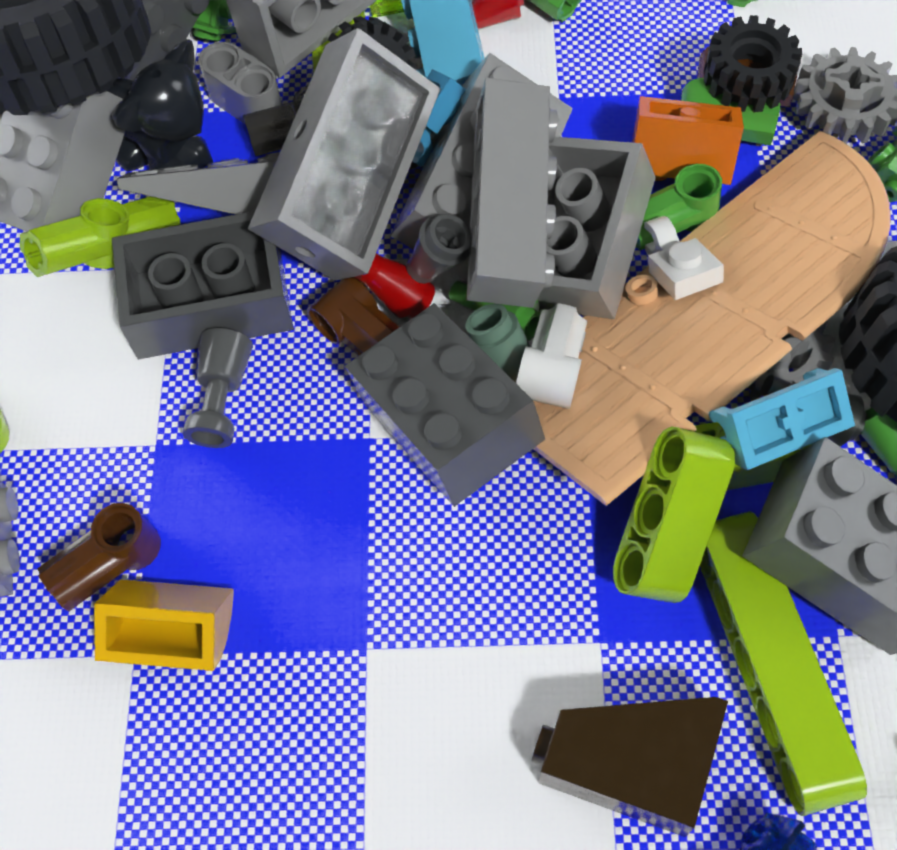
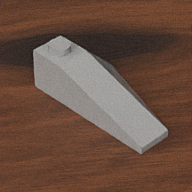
(223, 186)

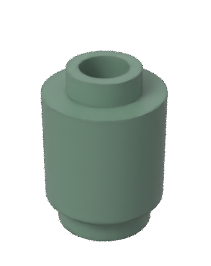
(498, 336)

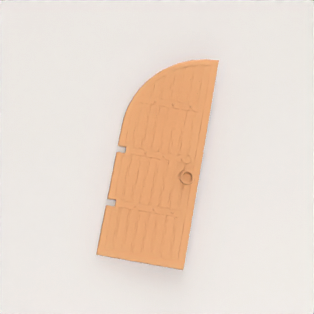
(790, 259)

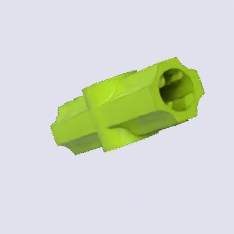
(90, 235)

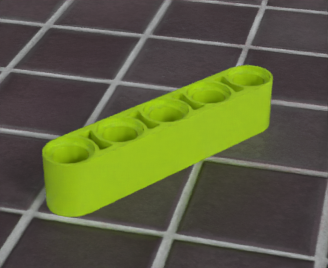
(781, 674)

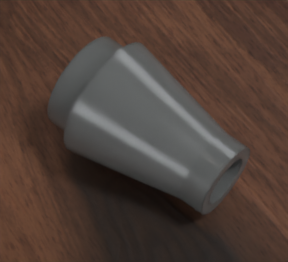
(439, 247)

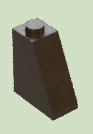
(635, 757)

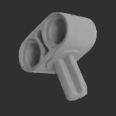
(237, 80)

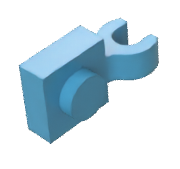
(442, 112)

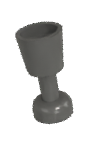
(220, 370)

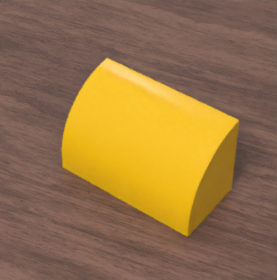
(163, 624)

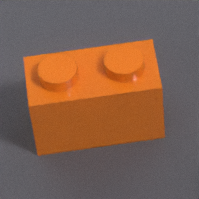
(688, 134)

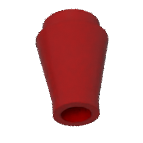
(396, 288)

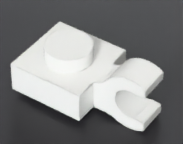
(678, 265)

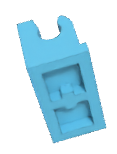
(787, 418)

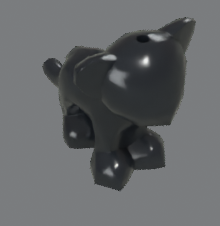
(162, 114)

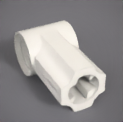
(552, 362)

